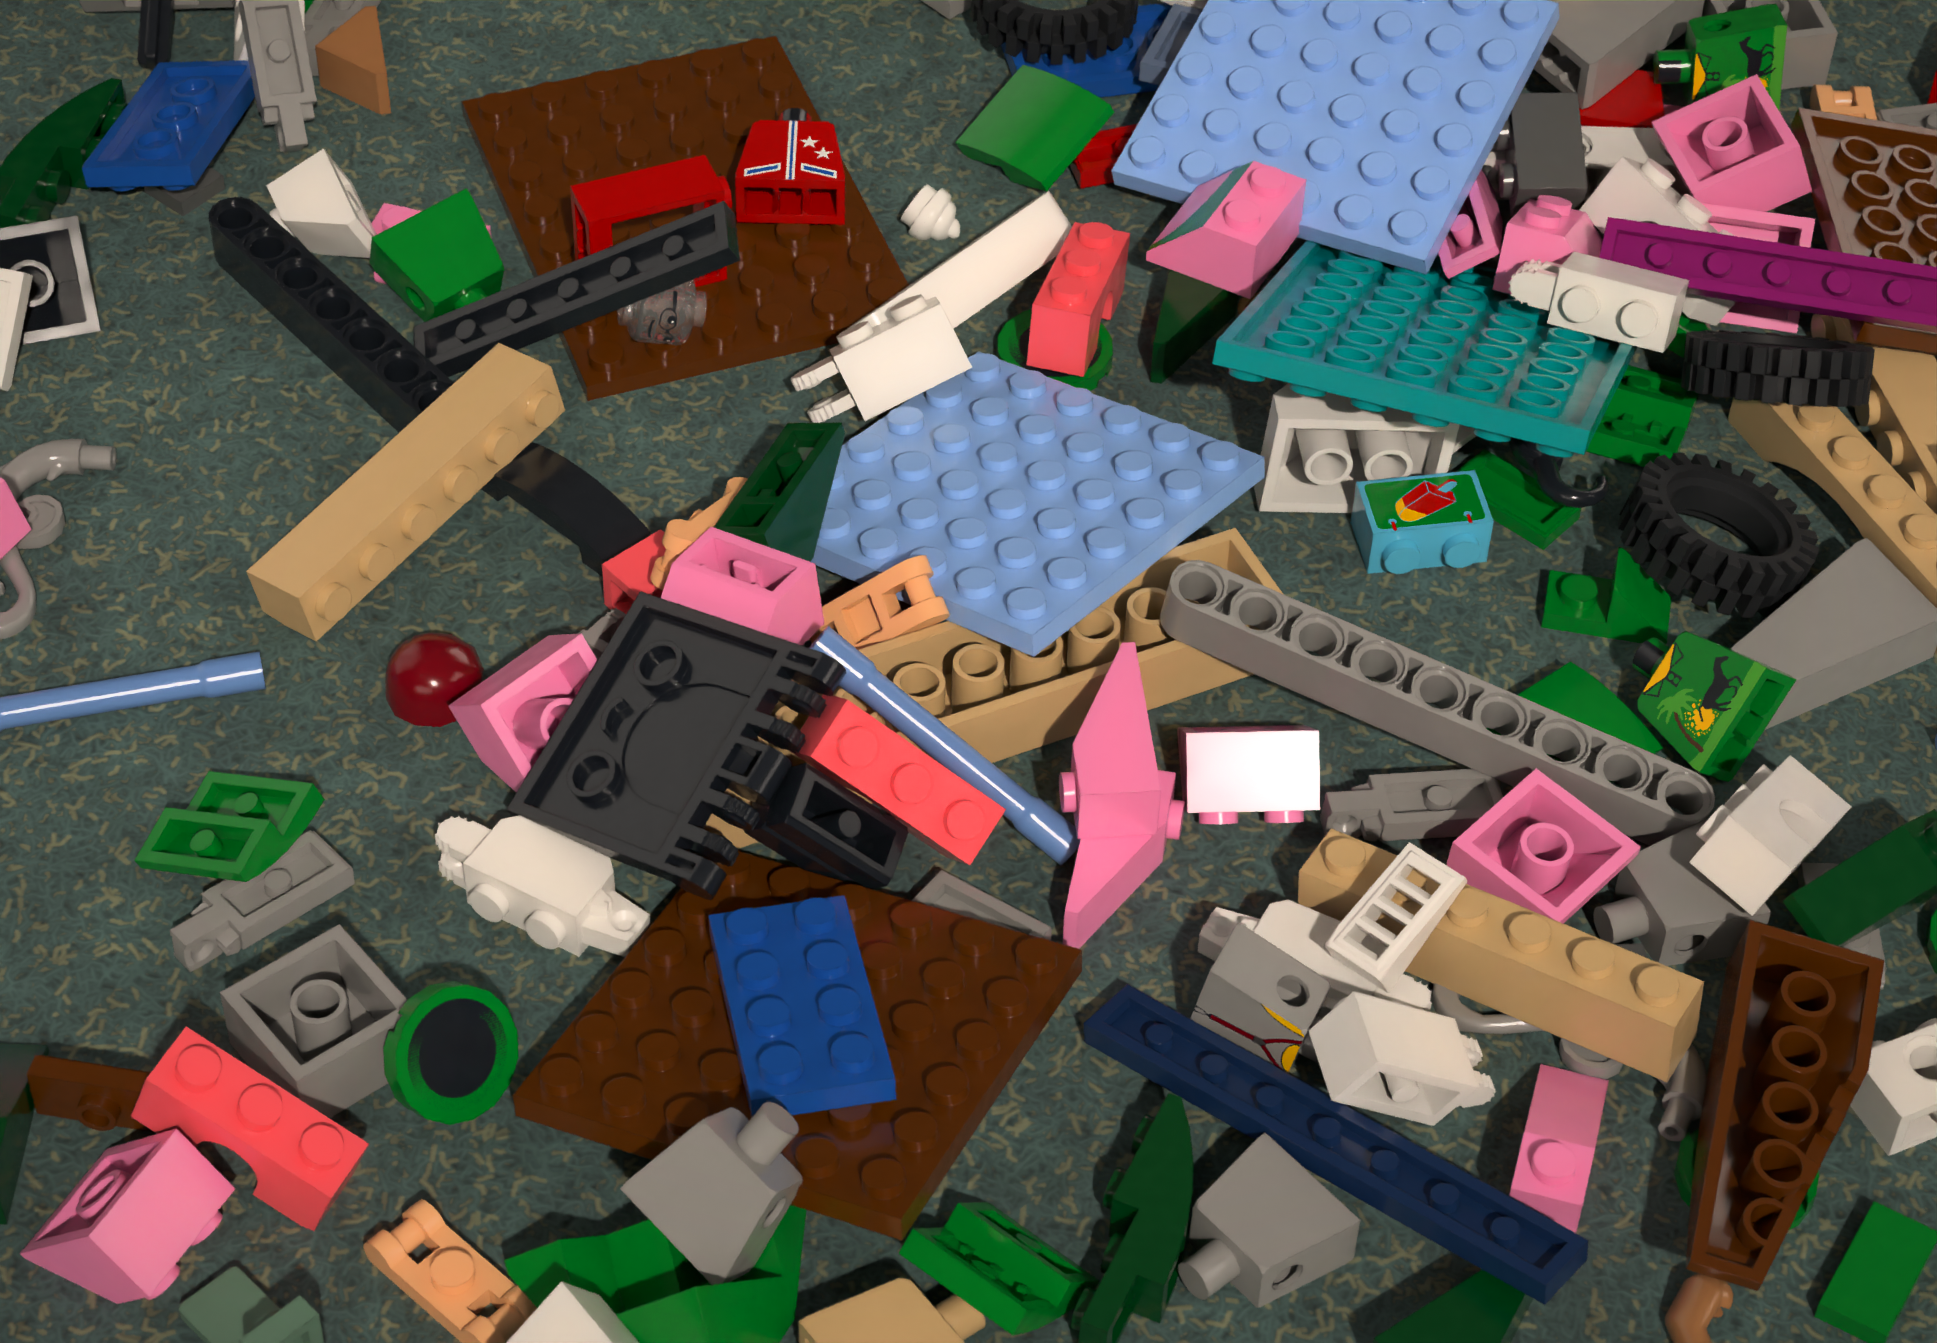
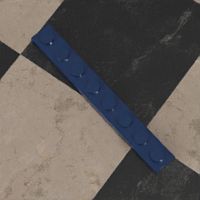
(1339, 1144)

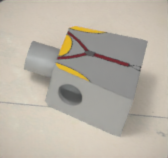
(1262, 999)

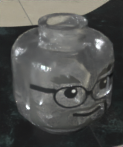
(666, 315)

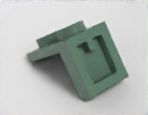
(240, 1312)

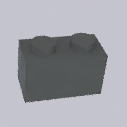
(1543, 150)

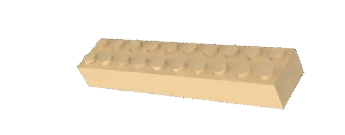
(1019, 702)

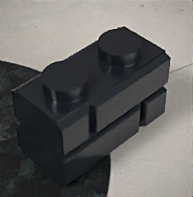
(830, 830)

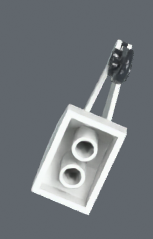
(1326, 445)

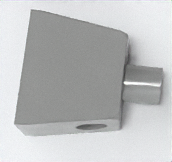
(1674, 905)
(721, 1189)
(1266, 1228)

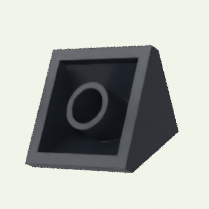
(61, 287)

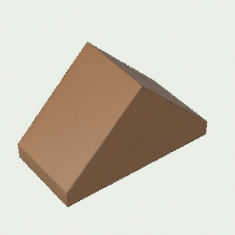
(354, 62)

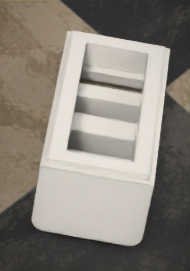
(1401, 949)

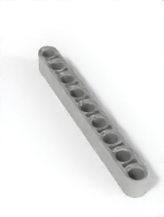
(1410, 681)

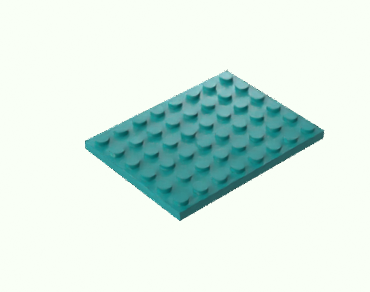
(1425, 349)

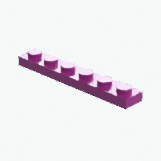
(1780, 274)

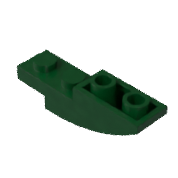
(53, 153)
(1146, 1228)

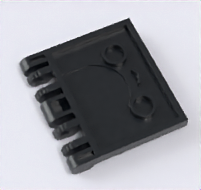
(667, 732)

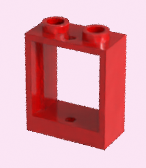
(644, 193)

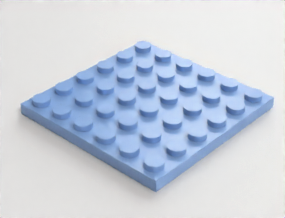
(1359, 97)
(1023, 498)

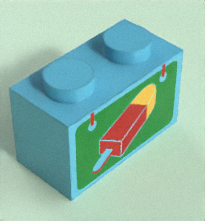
(1421, 522)

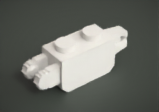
(540, 884)
(1303, 936)

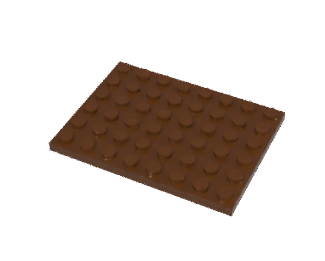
(792, 280)

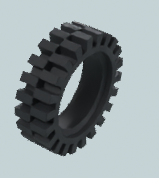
(1055, 31)
(1777, 368)
(1699, 564)

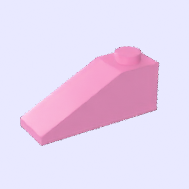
(1475, 232)
(1113, 759)
(1114, 867)
(1559, 1144)

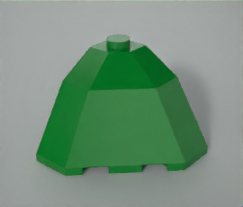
(661, 1291)

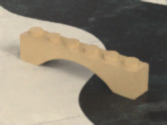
(1854, 474)

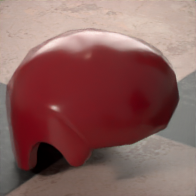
(429, 676)

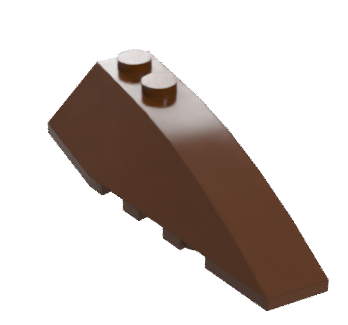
(1777, 1088)

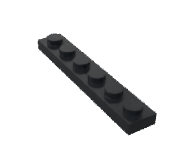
(582, 289)

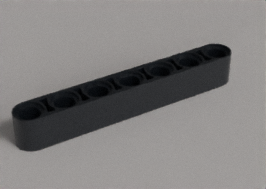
(324, 312)

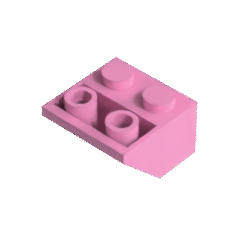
(748, 586)

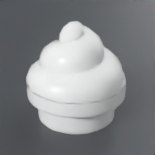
(933, 213)

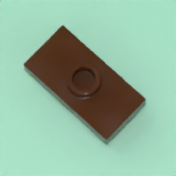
(86, 1092)

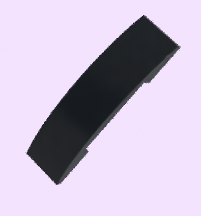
(569, 503)

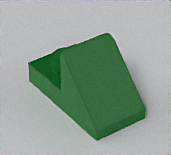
(1618, 608)

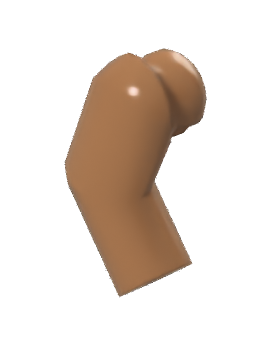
(1695, 1306)

